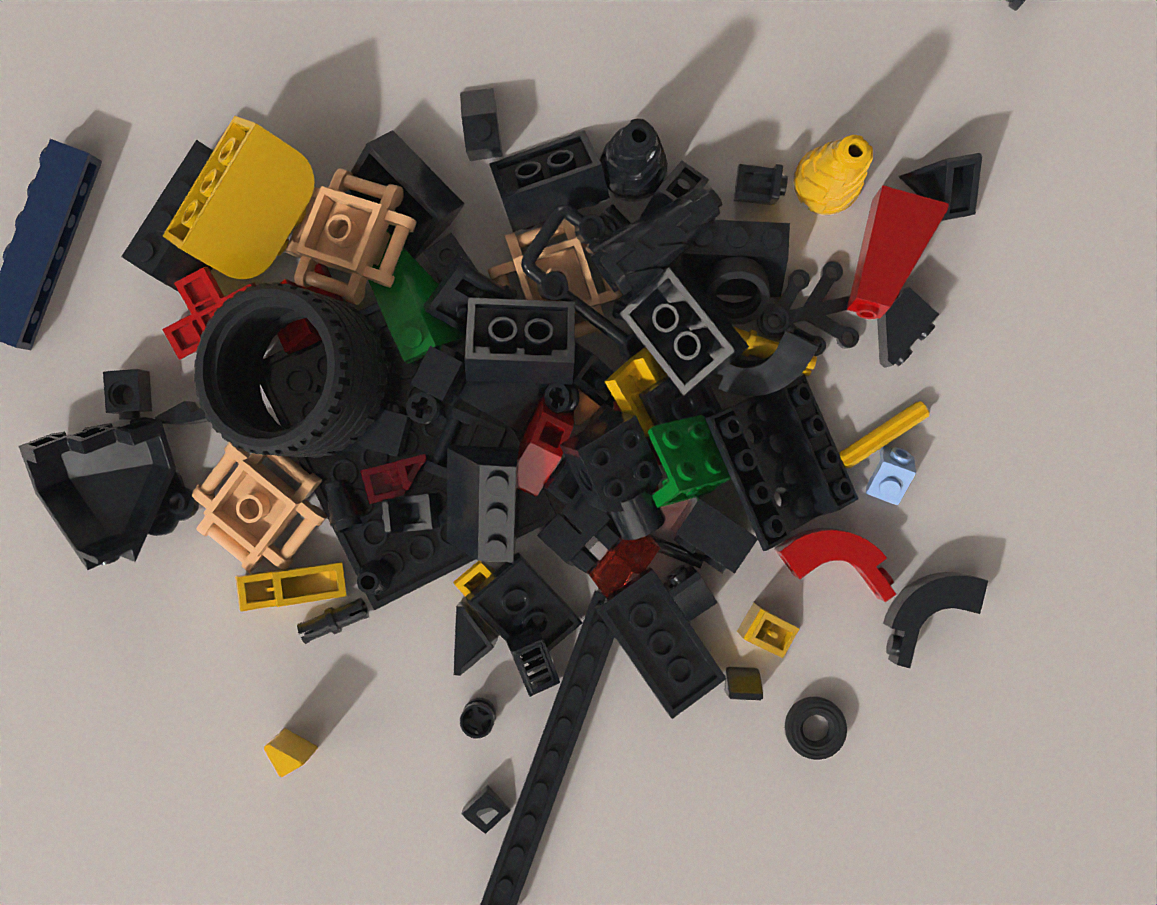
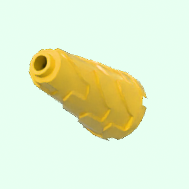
(833, 174)

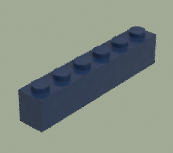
(43, 239)

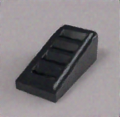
(524, 643)

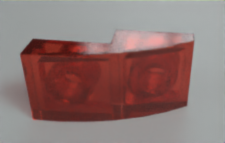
(623, 561)

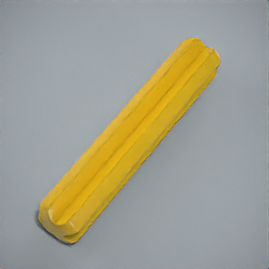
(884, 434)

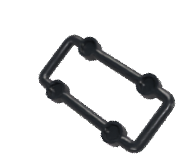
(554, 285)

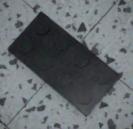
(660, 642)

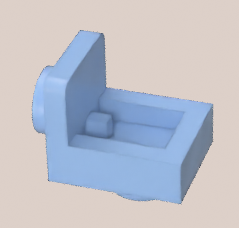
(892, 475)

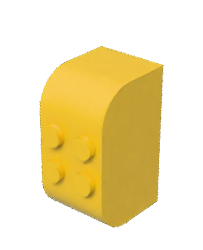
(244, 202)

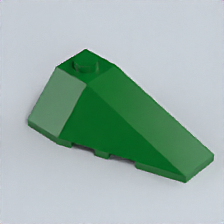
(405, 311)

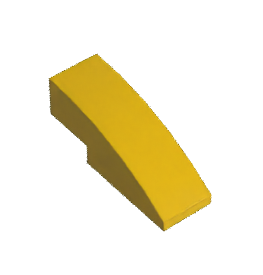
(290, 586)

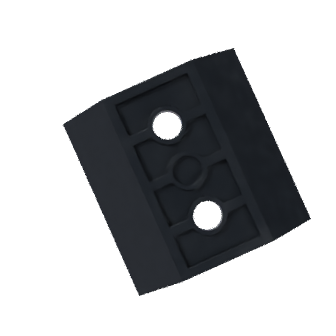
(788, 456)

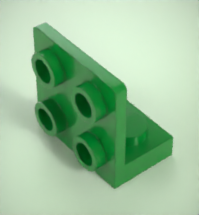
(688, 459)

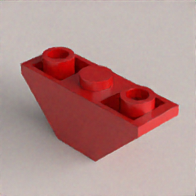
(541, 446)

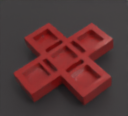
(202, 298)

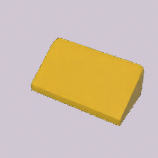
(288, 751)

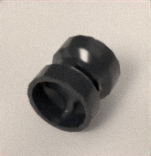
(474, 722)

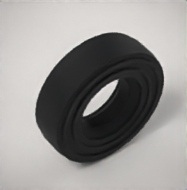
(836, 732)

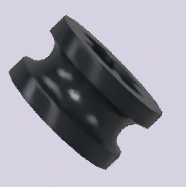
(554, 401)

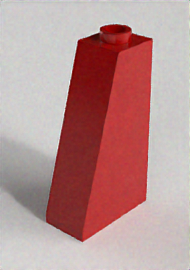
(891, 246)

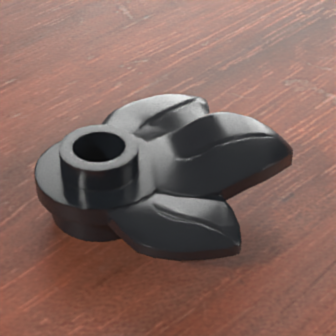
(169, 513)

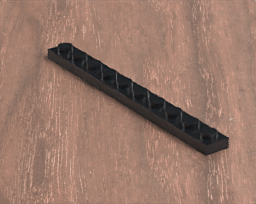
(550, 759)

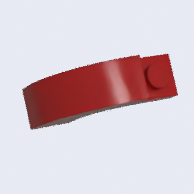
(820, 545)

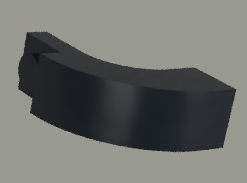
(774, 371)
(922, 600)

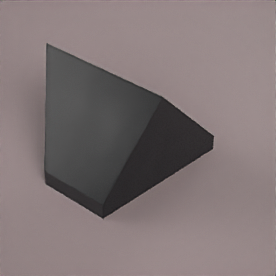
(949, 181)
(472, 638)

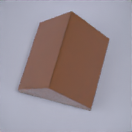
(585, 409)

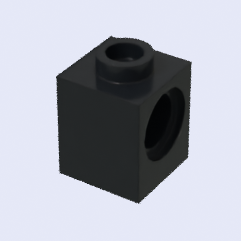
(114, 385)

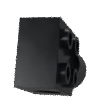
(617, 473)

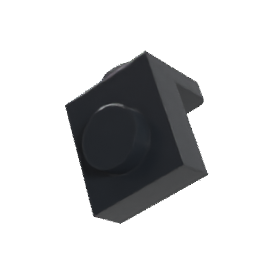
(760, 184)
(410, 513)

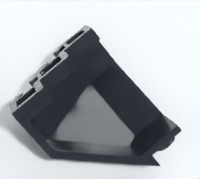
(102, 485)

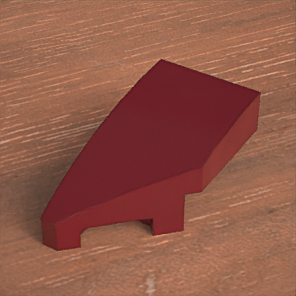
(391, 479)

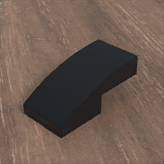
(183, 414)

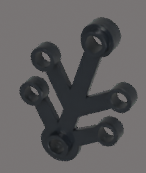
(813, 310)

